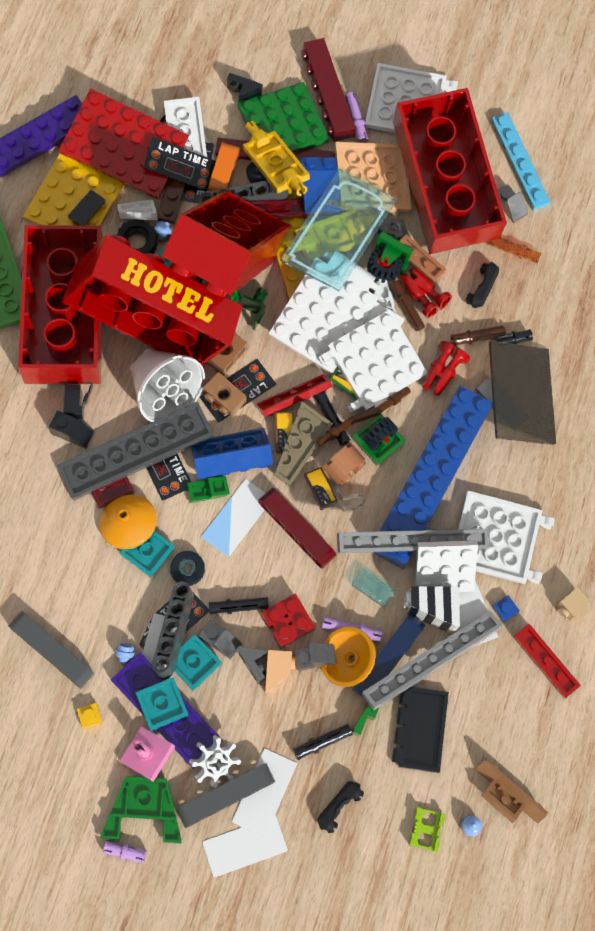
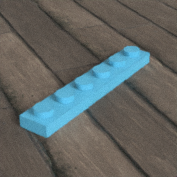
(520, 161)

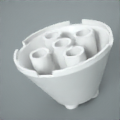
(165, 382)

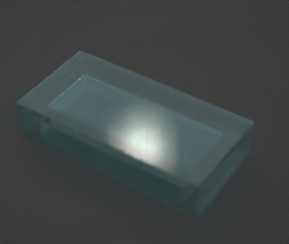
(373, 587)

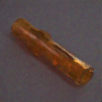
(516, 249)

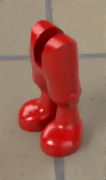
(423, 285)
(442, 374)

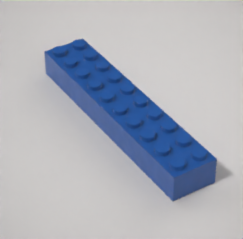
(436, 468)

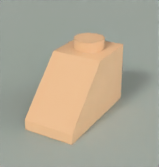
(278, 668)

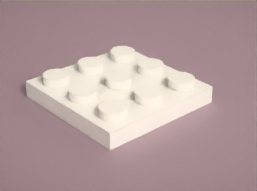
(447, 564)

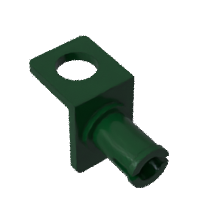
(255, 305)

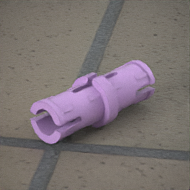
(124, 851)

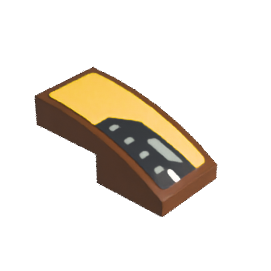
(321, 488)

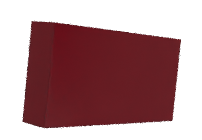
(112, 491)

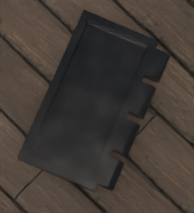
(422, 731)

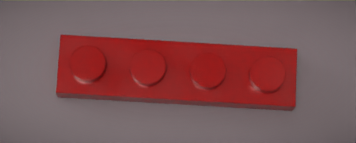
(296, 394)
(546, 661)

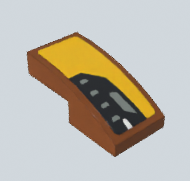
(283, 425)

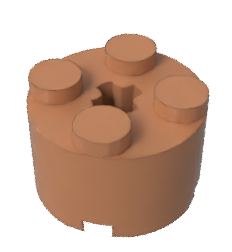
(344, 463)

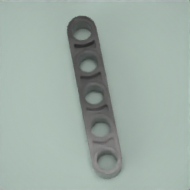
(251, 192)
(173, 639)
(51, 649)
(225, 795)

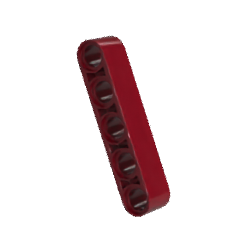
(297, 528)

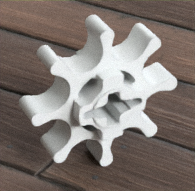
(209, 761)

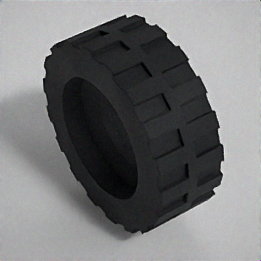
(144, 228)

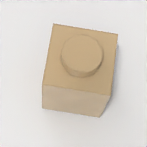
(573, 604)

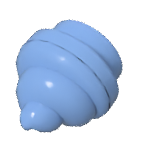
(162, 230)
(124, 652)
(471, 825)

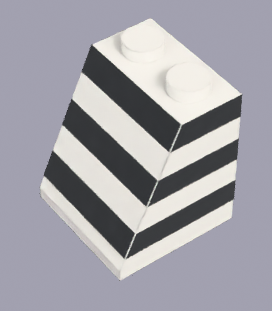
(434, 606)

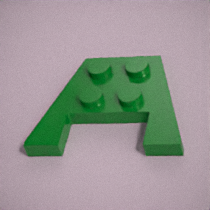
(143, 800)

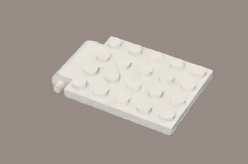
(322, 315)

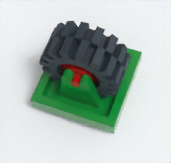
(389, 258)
(379, 438)

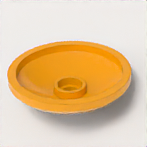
(132, 529)
(350, 643)

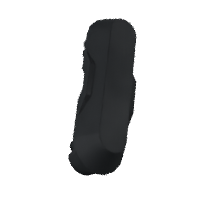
(490, 274)
(330, 813)

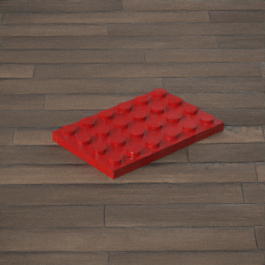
(117, 141)

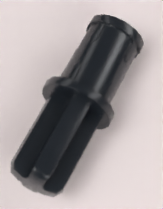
(515, 337)

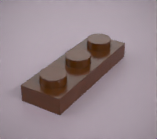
(171, 201)

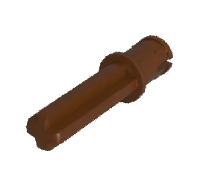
(407, 305)
(477, 335)

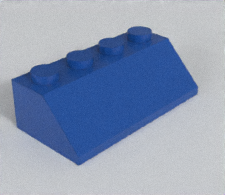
(232, 453)

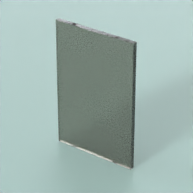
(522, 393)

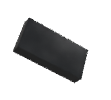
(86, 208)

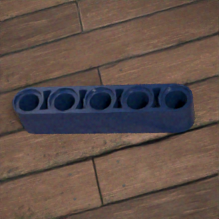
(392, 652)

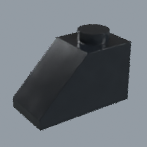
(70, 429)

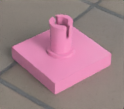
(147, 753)

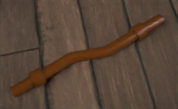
(334, 432)

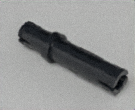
(330, 414)
(238, 605)
(321, 742)

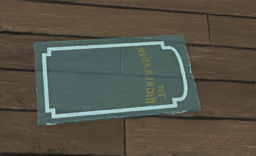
(338, 230)

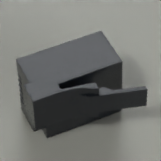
(73, 400)

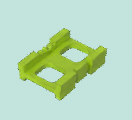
(434, 830)

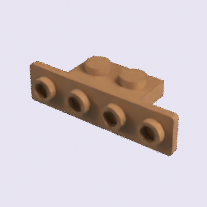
(507, 796)

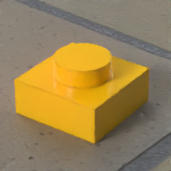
(89, 715)

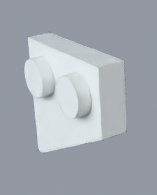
(138, 210)

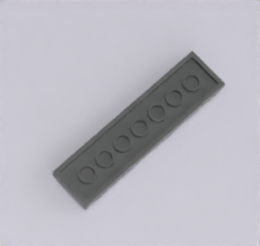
(135, 450)

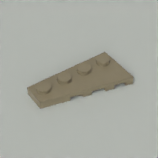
(301, 442)

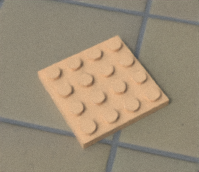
(378, 166)

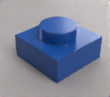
(505, 608)

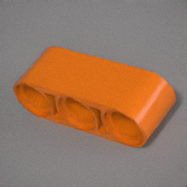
(224, 167)

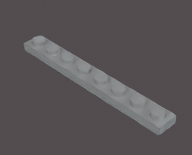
(404, 540)
(431, 660)

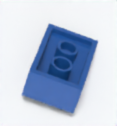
(321, 173)

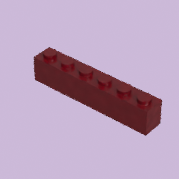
(328, 90)

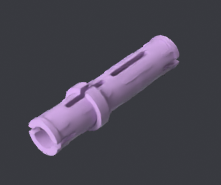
(358, 121)
(337, 624)

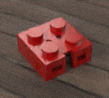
(285, 632)

